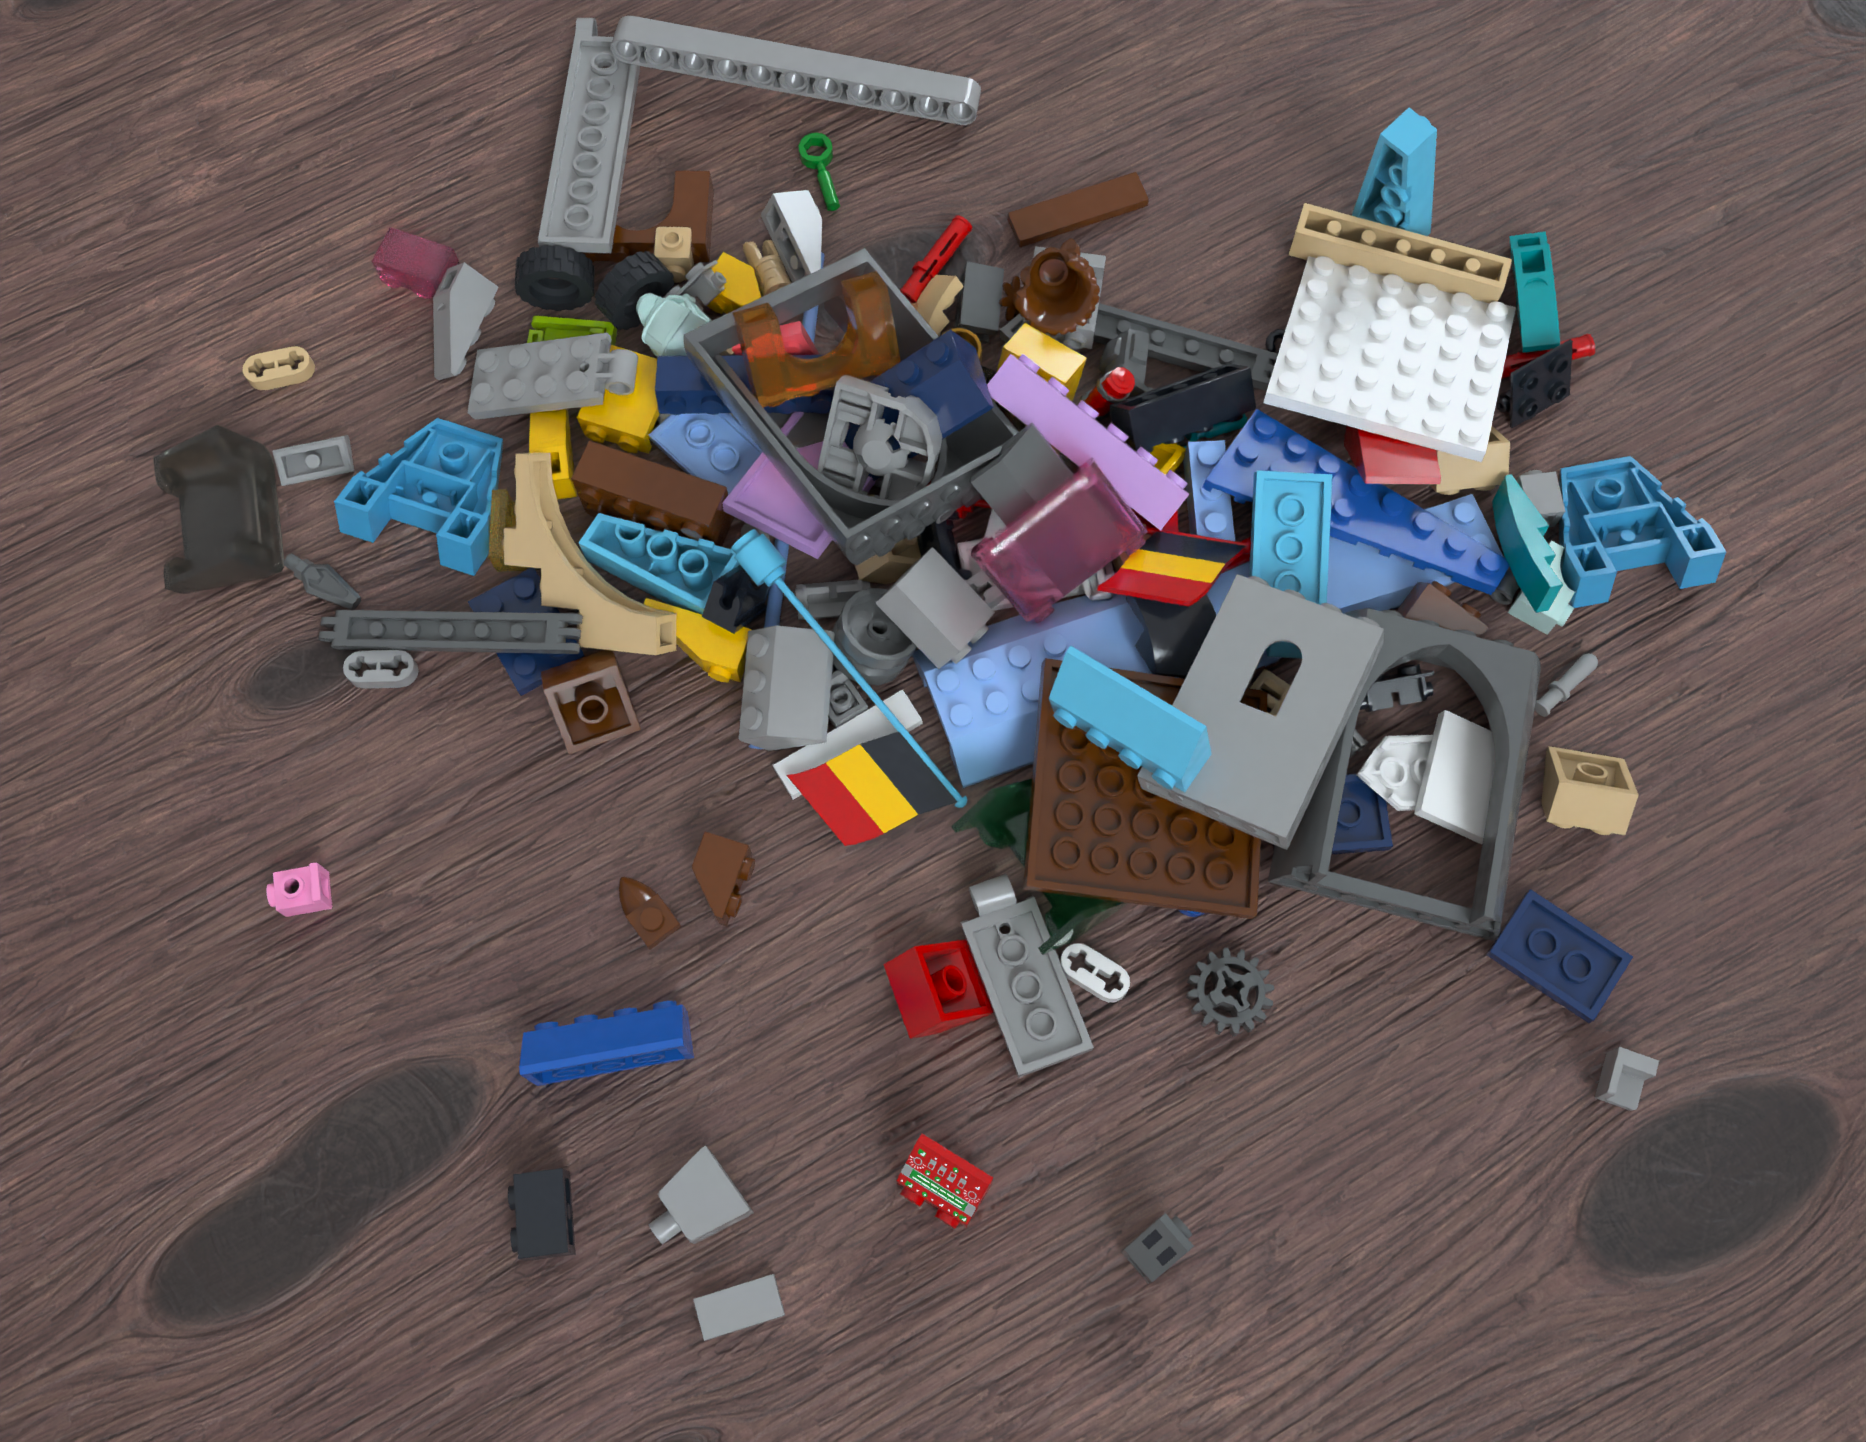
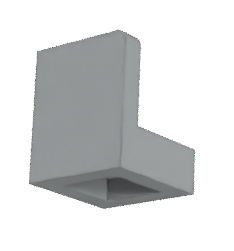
(1624, 1077)

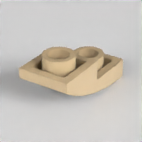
(935, 298)

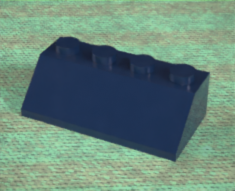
(945, 378)

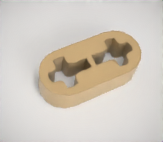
(278, 368)

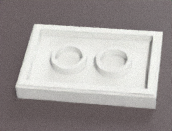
(1458, 777)

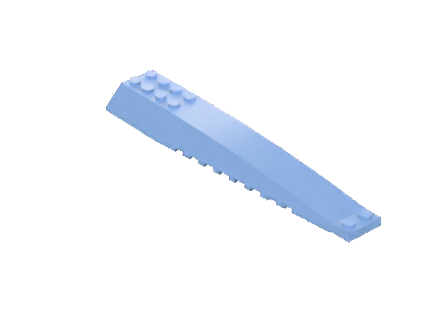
(994, 691)

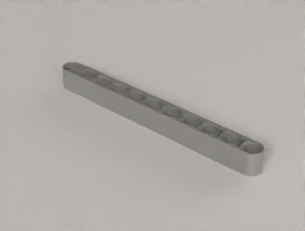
(796, 70)

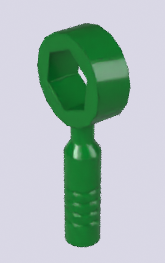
(819, 163)

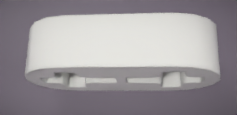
(1099, 964)

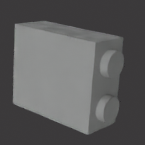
(936, 609)

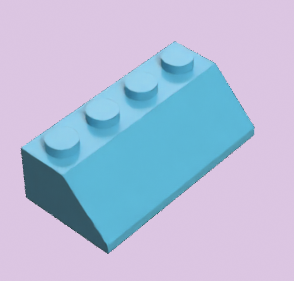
(1129, 721)

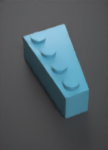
(1401, 176)
(657, 561)

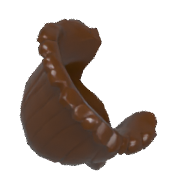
(1058, 290)

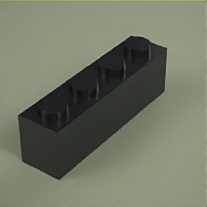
(1185, 407)

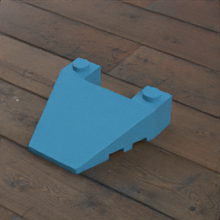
(433, 483)
(1624, 522)

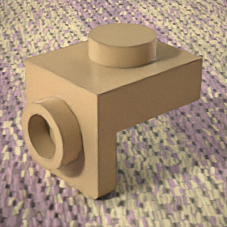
(674, 250)

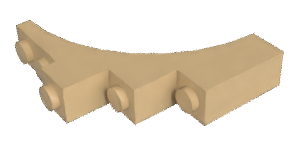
(567, 578)

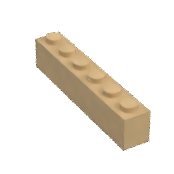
(1399, 252)

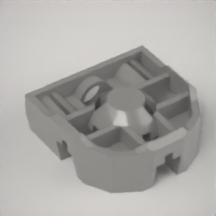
(915, 430)

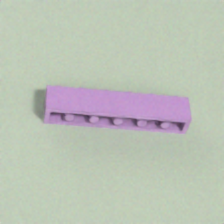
(1080, 437)

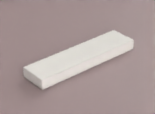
(861, 729)

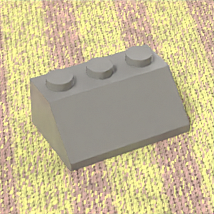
(786, 688)

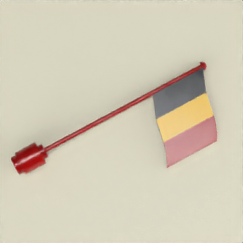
(1168, 566)

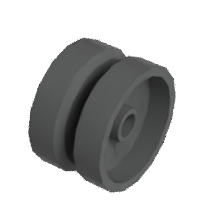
(871, 639)

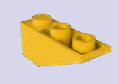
(552, 435)

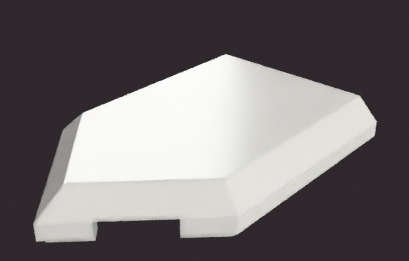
(1397, 769)

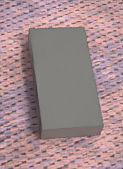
(739, 1307)

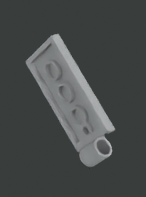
(549, 376)
(1023, 985)

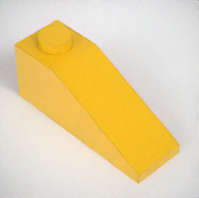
(708, 644)

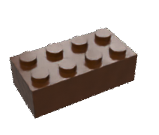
(650, 494)

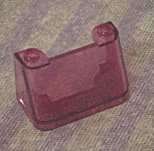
(1060, 542)

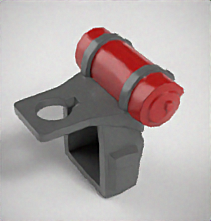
(1122, 371)

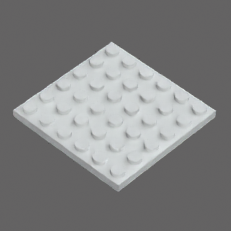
(1392, 358)

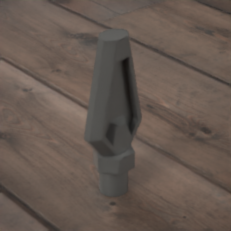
(323, 582)

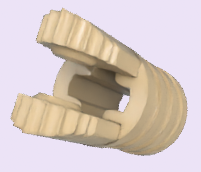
(768, 269)

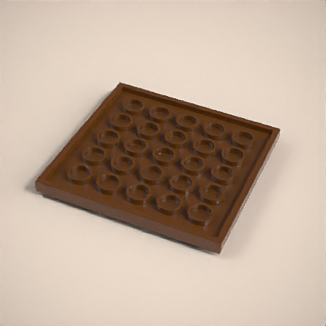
(1116, 842)

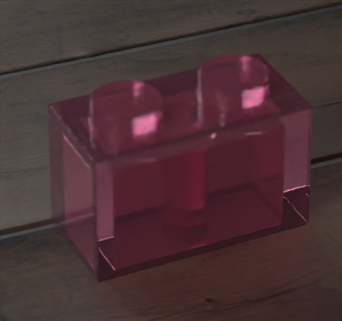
(413, 262)

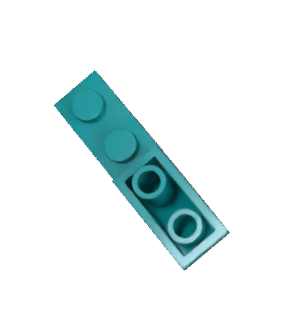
(1535, 291)

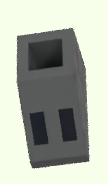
(1158, 1247)

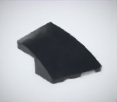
(1171, 633)

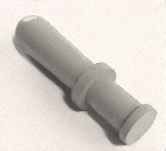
(1560, 689)

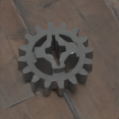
(1237, 1006)

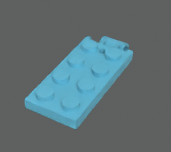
(1291, 537)

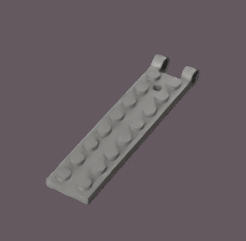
(589, 146)

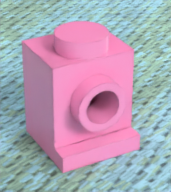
(311, 896)

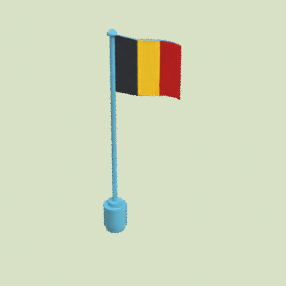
(875, 781)

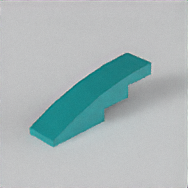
(1523, 544)

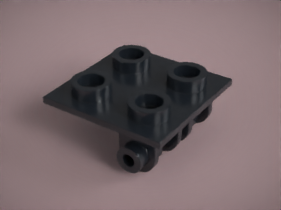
(1538, 385)

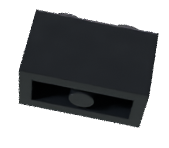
(542, 1214)

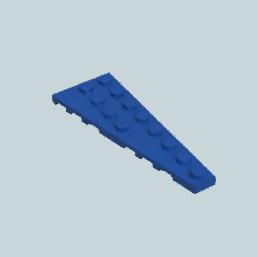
(1358, 509)

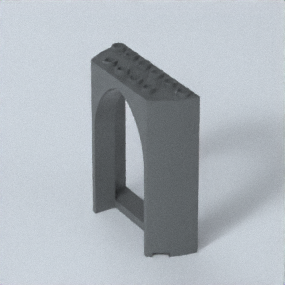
(855, 522)
(1507, 687)

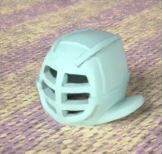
(667, 322)

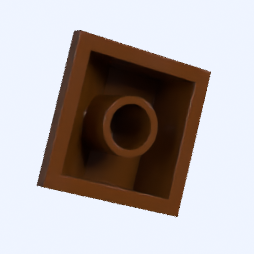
(590, 701)

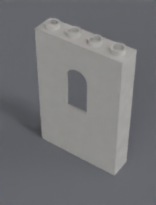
(1260, 762)

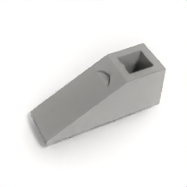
(457, 313)

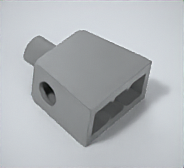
(699, 1201)

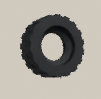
(540, 264)
(627, 283)

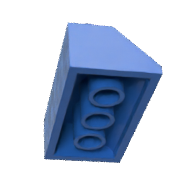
(606, 1044)

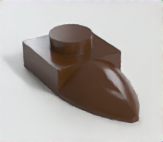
(646, 912)

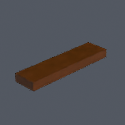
(1078, 209)

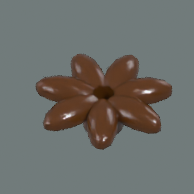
(1011, 295)

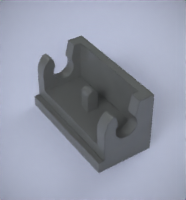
(979, 300)

